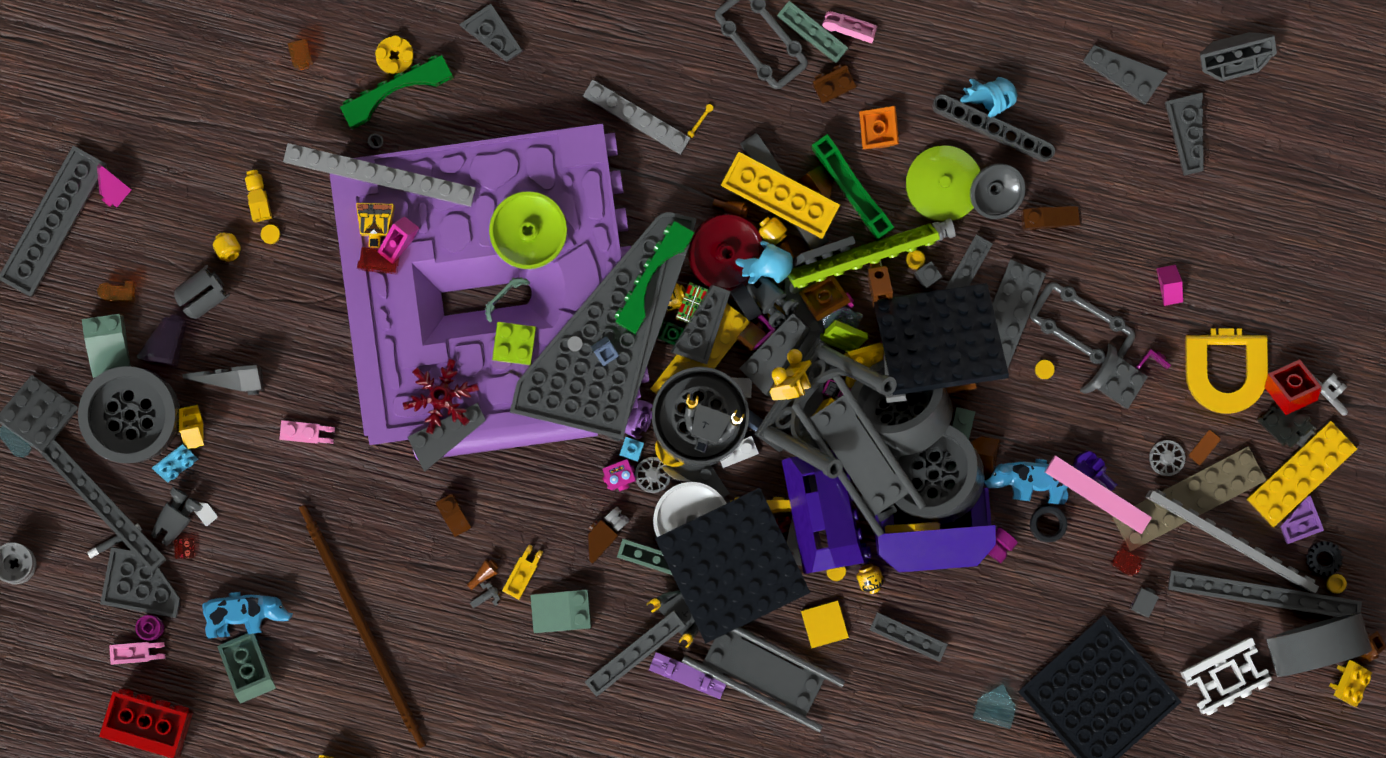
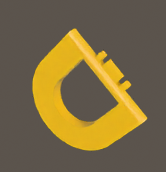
(1197, 370)

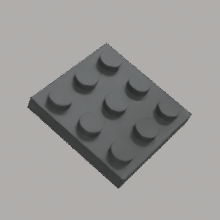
(37, 414)

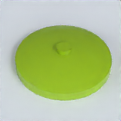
(941, 183)
(528, 230)

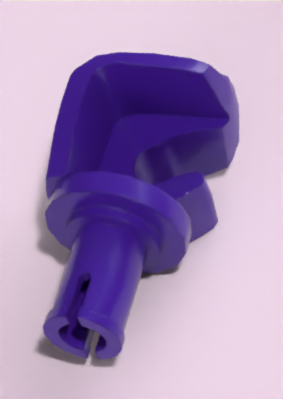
(1094, 468)

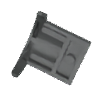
(1116, 379)

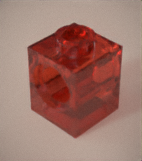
(1126, 562)

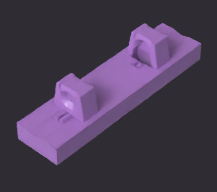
(686, 675)

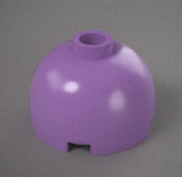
(639, 419)

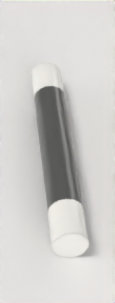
(106, 545)

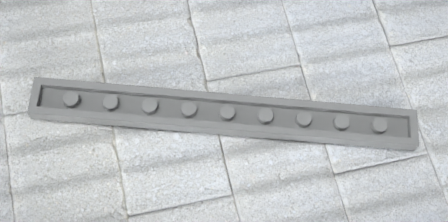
(379, 175)
(1239, 544)

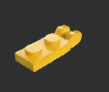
(521, 574)

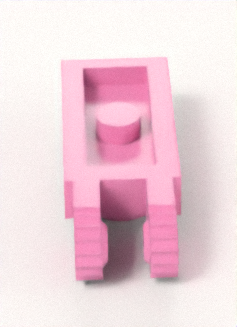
(849, 26)
(304, 432)
(134, 652)

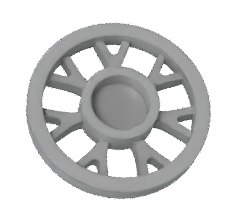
(1167, 458)
(651, 475)

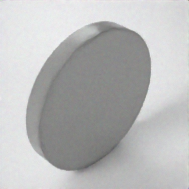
(574, 343)

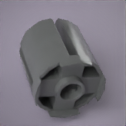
(195, 285)

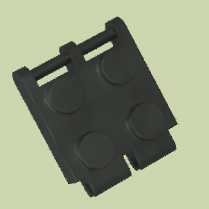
(1286, 427)

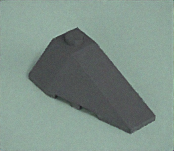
(241, 378)

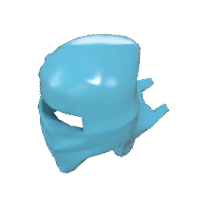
(994, 95)
(772, 263)

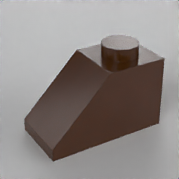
(751, 336)
(453, 515)
(599, 539)

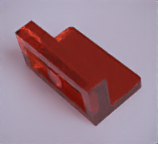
(374, 262)

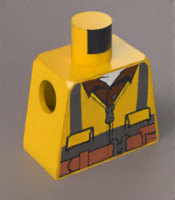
(375, 221)

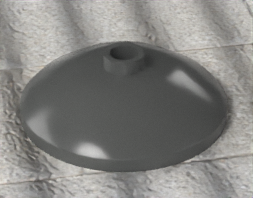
(1005, 196)

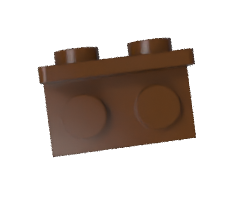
(833, 84)

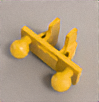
(793, 380)

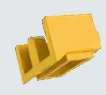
(191, 426)

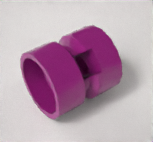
(1003, 543)
(150, 627)

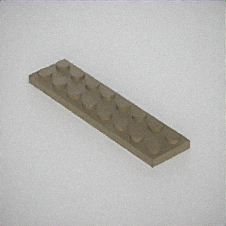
(1198, 492)

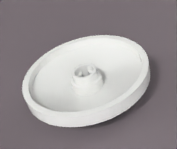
(683, 505)

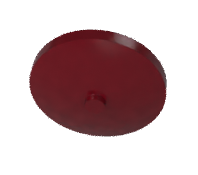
(717, 247)

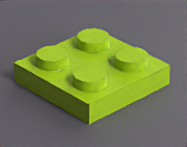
(514, 343)

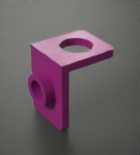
(769, 330)
(1160, 358)

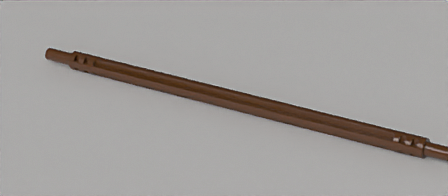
(362, 626)

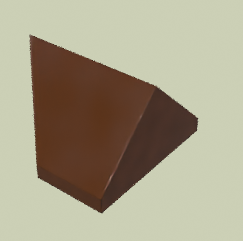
(818, 181)
(988, 452)

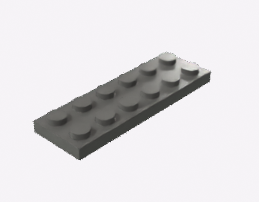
(1014, 303)

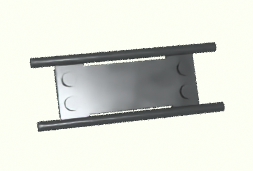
(861, 453)
(765, 673)

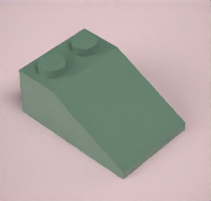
(106, 343)
(560, 611)
(246, 667)

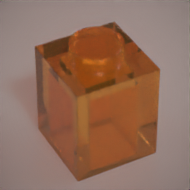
(300, 54)

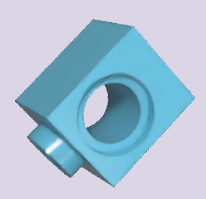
(631, 449)

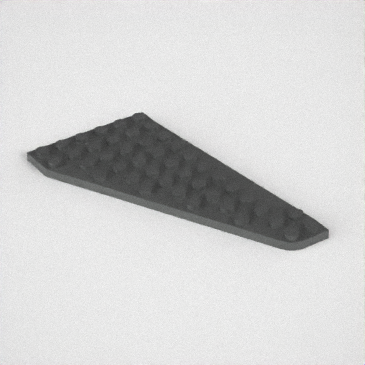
(574, 385)

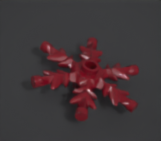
(436, 391)

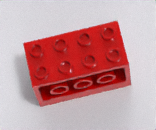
(145, 736)

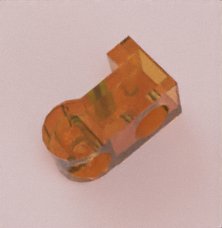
(117, 293)

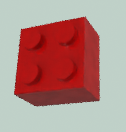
(1292, 387)

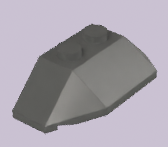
(1238, 55)

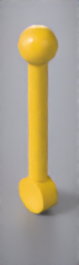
(709, 108)

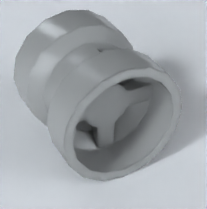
(945, 229)
(616, 519)

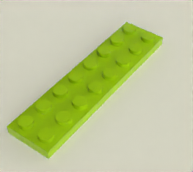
(864, 254)

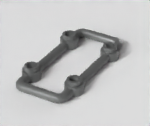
(764, 72)
(1069, 294)

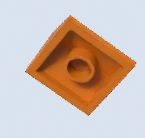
(879, 128)

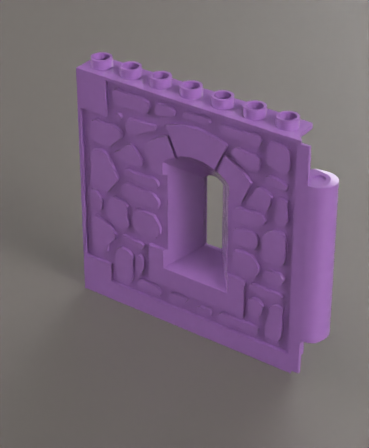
(401, 317)

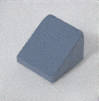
(604, 351)
(754, 421)

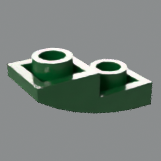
(669, 332)

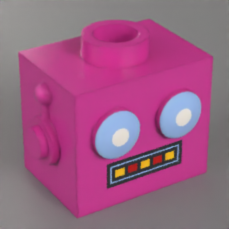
(619, 475)

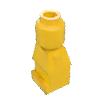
(257, 197)

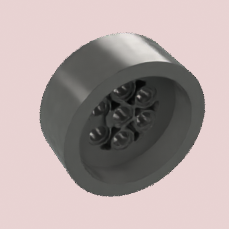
(96, 416)
(667, 419)
(907, 424)
(968, 479)
(1319, 644)

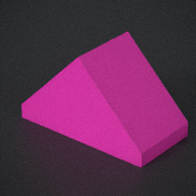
(1170, 285)

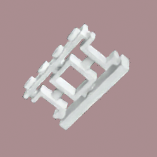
(1219, 662)

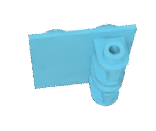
(175, 463)

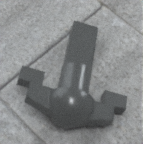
(492, 591)

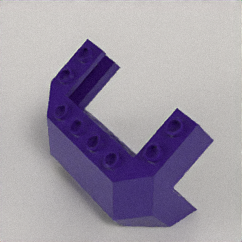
(823, 510)
(940, 547)

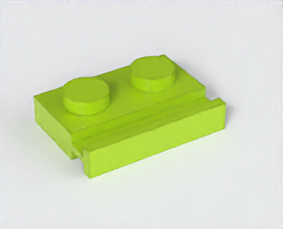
(843, 336)

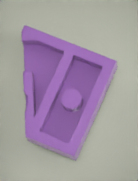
(1302, 522)

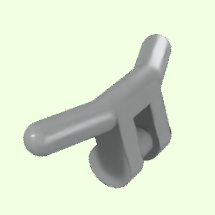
(1331, 396)

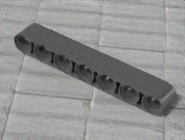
(1003, 128)
(757, 150)

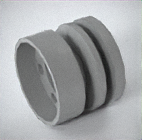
(11, 552)

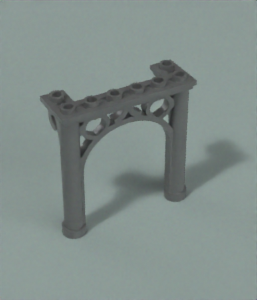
(832, 363)

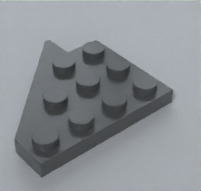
(136, 588)

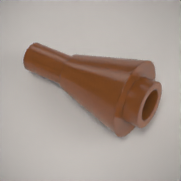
(733, 208)
(486, 571)

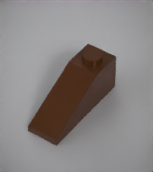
(1049, 217)

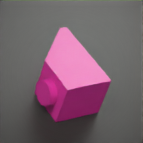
(111, 187)
(398, 239)

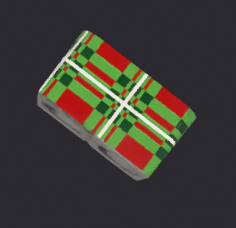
(691, 300)

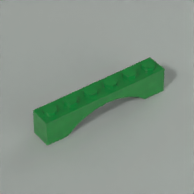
(361, 109)
(851, 187)
(674, 243)

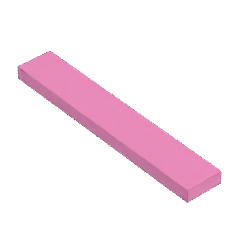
(1097, 494)

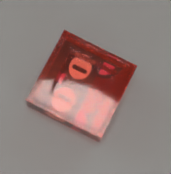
(184, 548)

